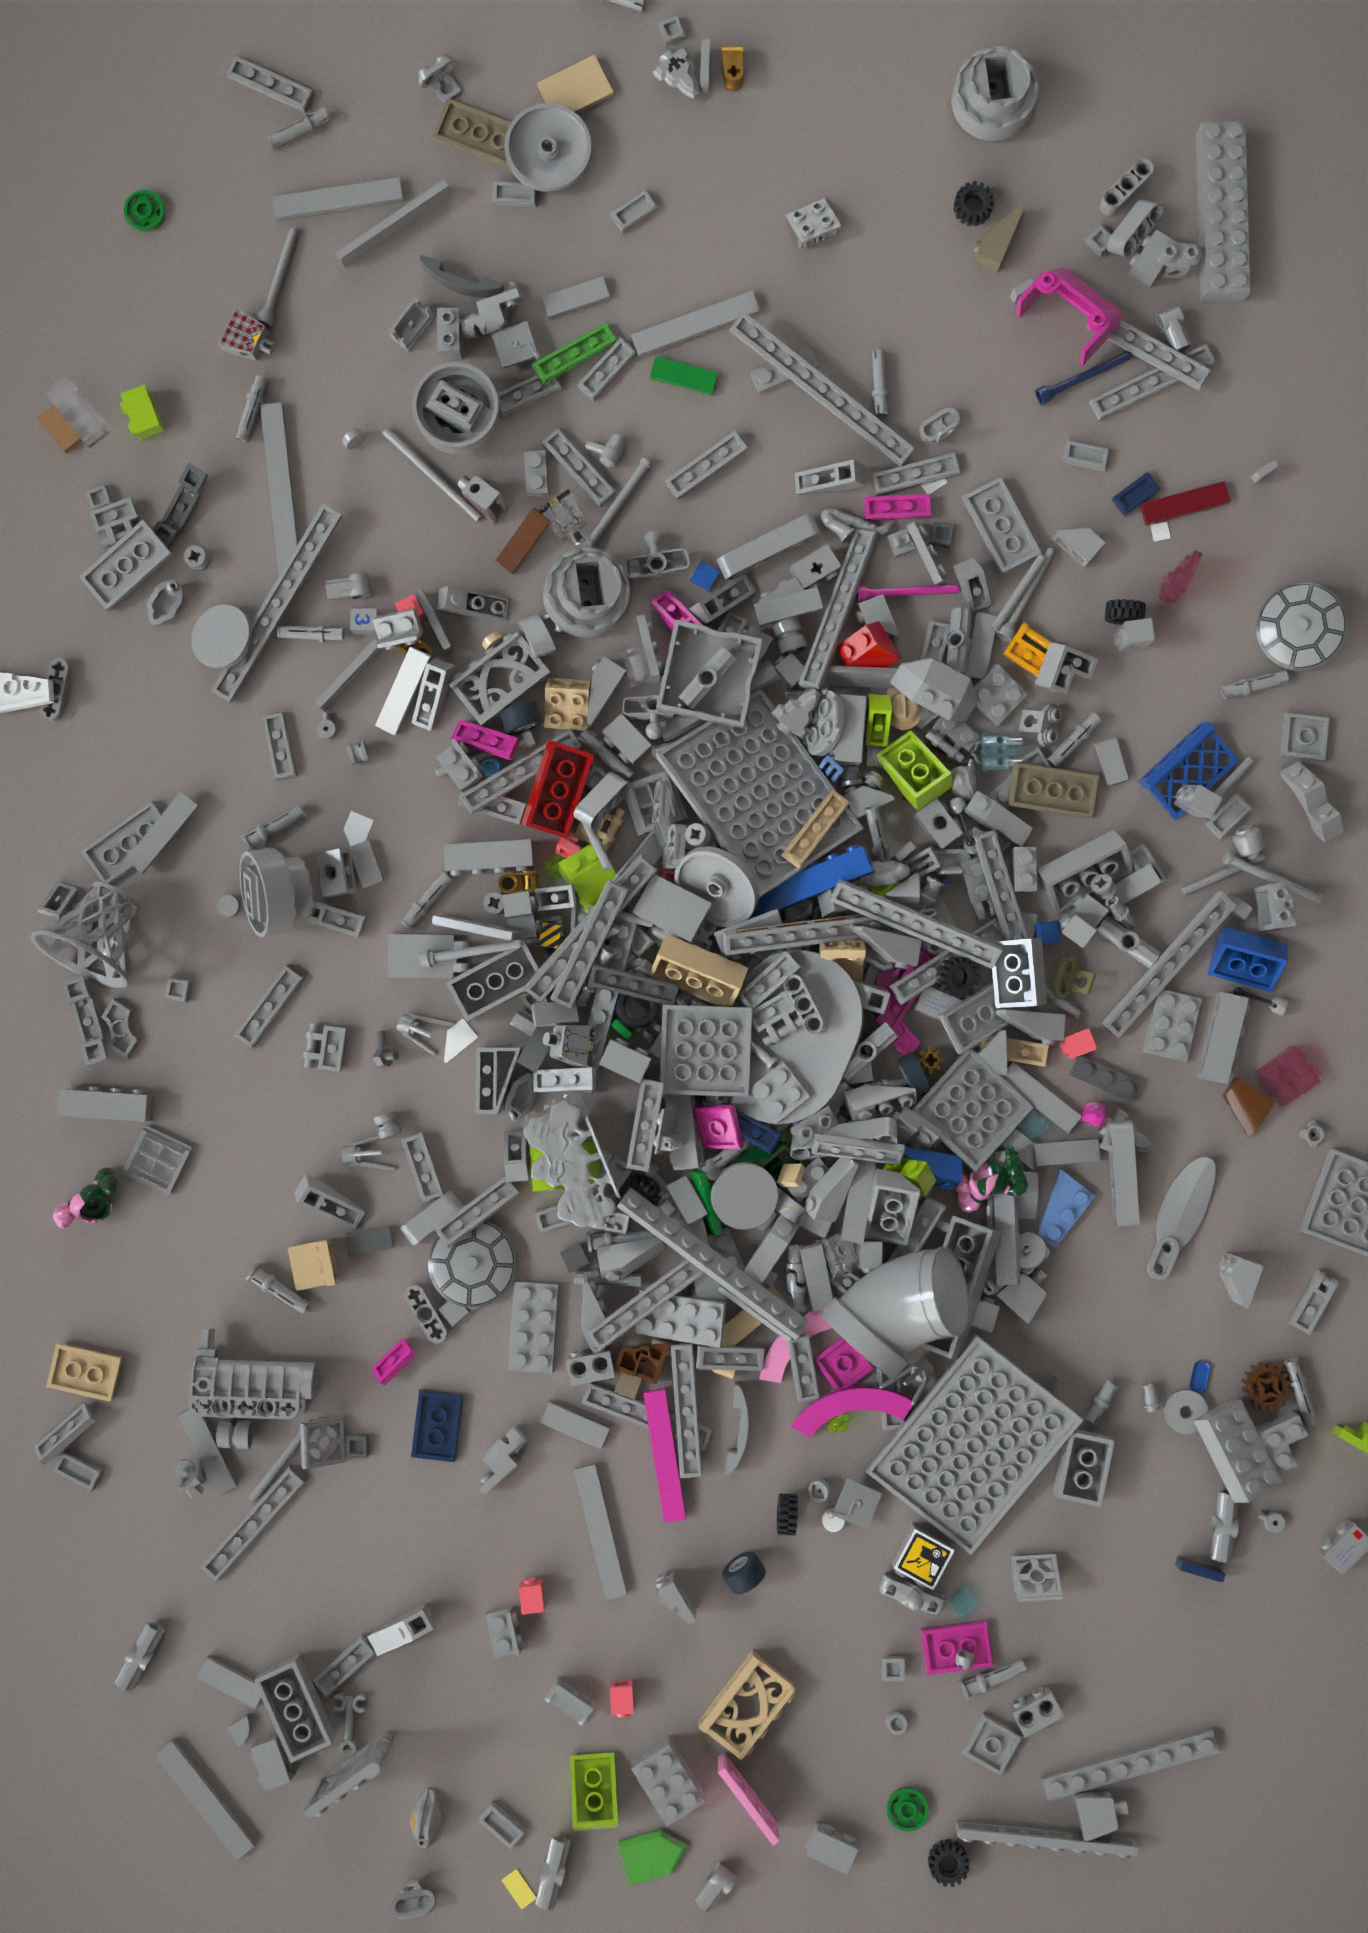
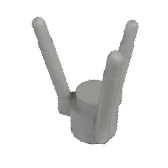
(409, 1026)
(353, 1153)
(920, 1372)

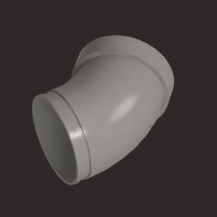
(902, 1307)

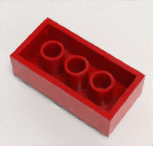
(557, 789)

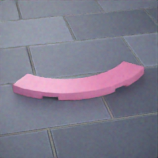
(778, 1354)

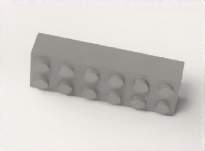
(975, 1250)

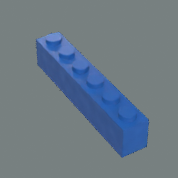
(817, 880)

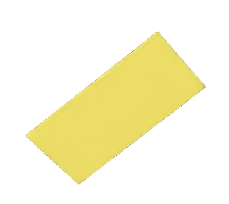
(519, 1889)

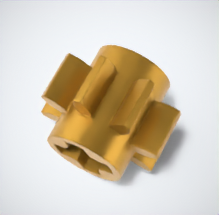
(933, 1064)

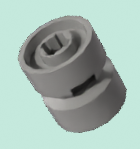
(788, 632)
(234, 1433)

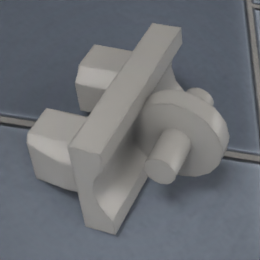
(190, 1477)

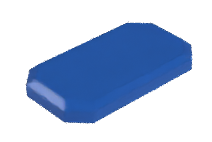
(1199, 1376)

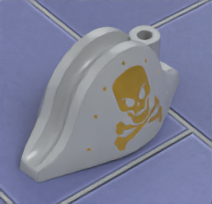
(426, 1818)

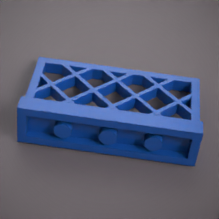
(1177, 755)

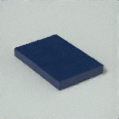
(437, 1425)

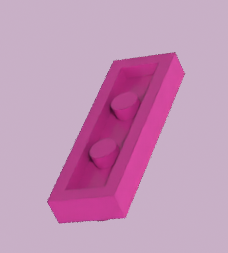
(897, 507)
(485, 739)

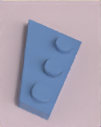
(1063, 1209)

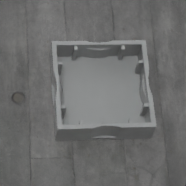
(688, 653)

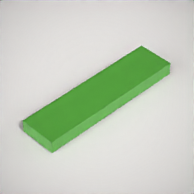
(574, 353)

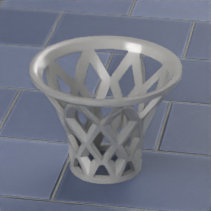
(100, 934)

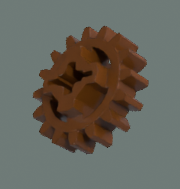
(1271, 1378)

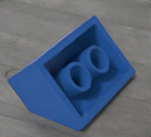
(1248, 959)

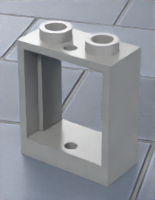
(1271, 907)

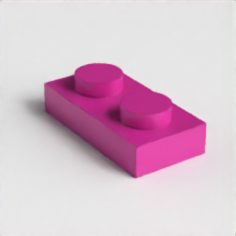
(393, 1361)

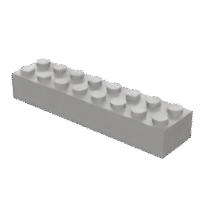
(1222, 211)

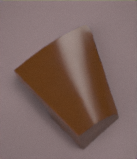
(1248, 1104)
(643, 1361)

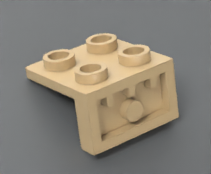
(566, 703)
(847, 954)
(313, 1264)

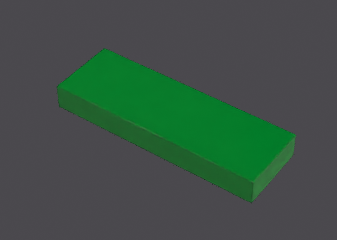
(683, 375)
(703, 1192)

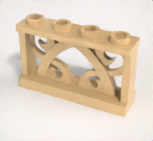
(716, 1713)

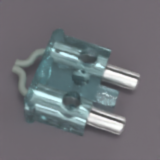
(989, 755)

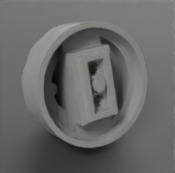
(997, 112)
(443, 422)
(606, 592)
(274, 890)

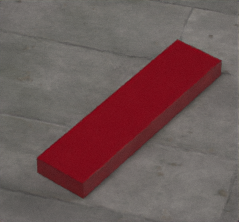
(1185, 503)

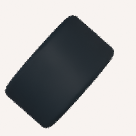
(521, 717)
(744, 1572)

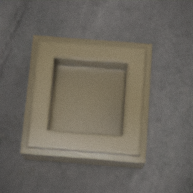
(627, 1385)

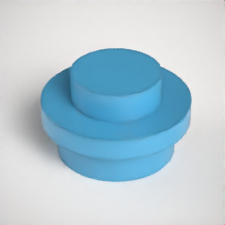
(490, 767)

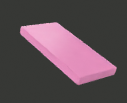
(748, 1798)

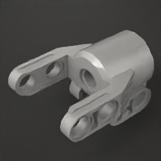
(670, 835)

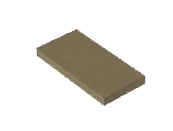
(472, 132)
(1053, 790)

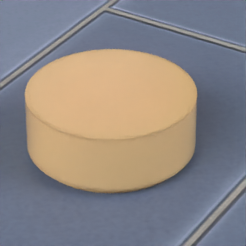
(492, 639)

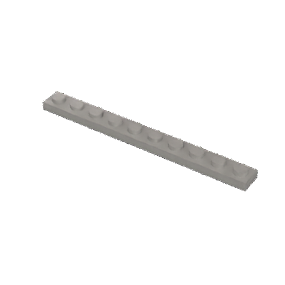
(821, 388)
(280, 599)
(712, 1263)

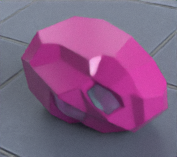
(1094, 1114)

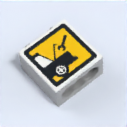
(922, 1557)

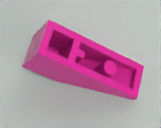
(671, 609)

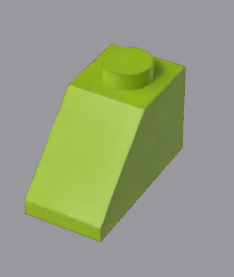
(878, 720)

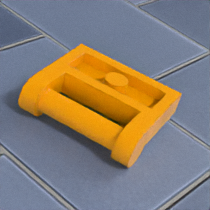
(1024, 653)

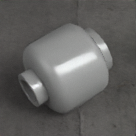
(1249, 841)

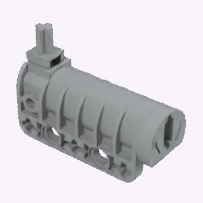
(250, 1383)

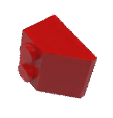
(868, 648)

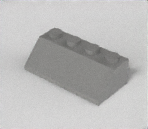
(1073, 872)

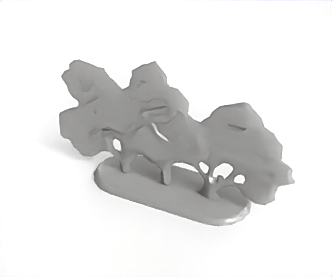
(567, 1164)

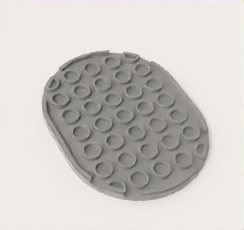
(814, 1059)

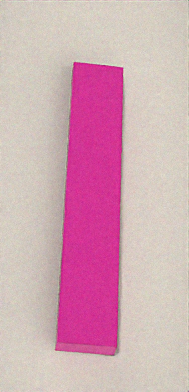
(664, 1455)

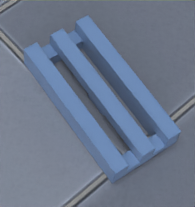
(828, 771)

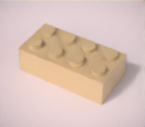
(699, 971)

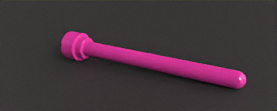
(865, 593)

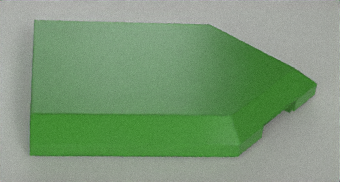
(651, 1855)

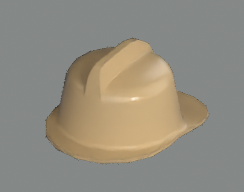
(904, 711)

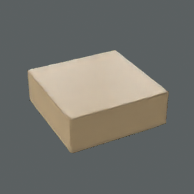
(791, 1175)

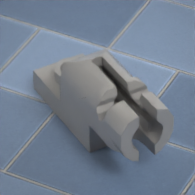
(491, 314)
(501, 1457)

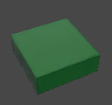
(624, 1030)

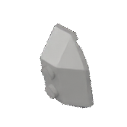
(936, 688)

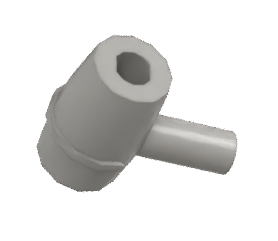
(610, 452)

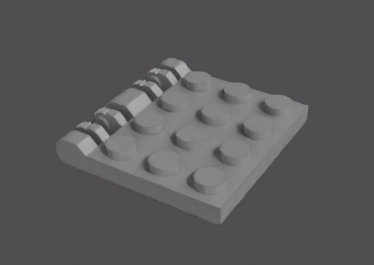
(348, 1775)

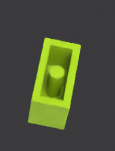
(141, 412)

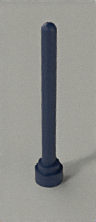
(1045, 394)

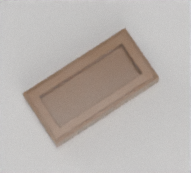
(59, 429)

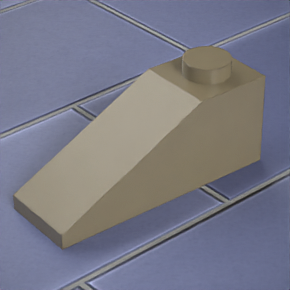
(996, 241)

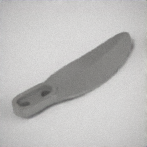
(1181, 1213)

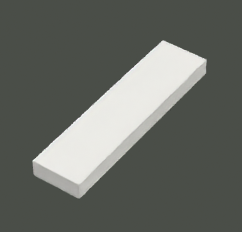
(403, 690)

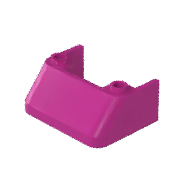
(1101, 314)

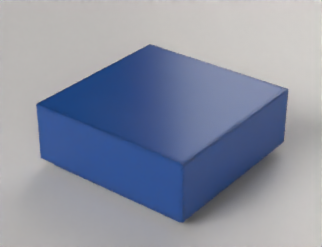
(704, 576)
(1048, 931)

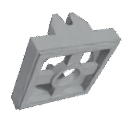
(338, 1455)
(1048, 1560)

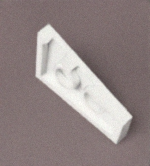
(24, 692)

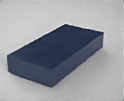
(1135, 494)
(1200, 1569)

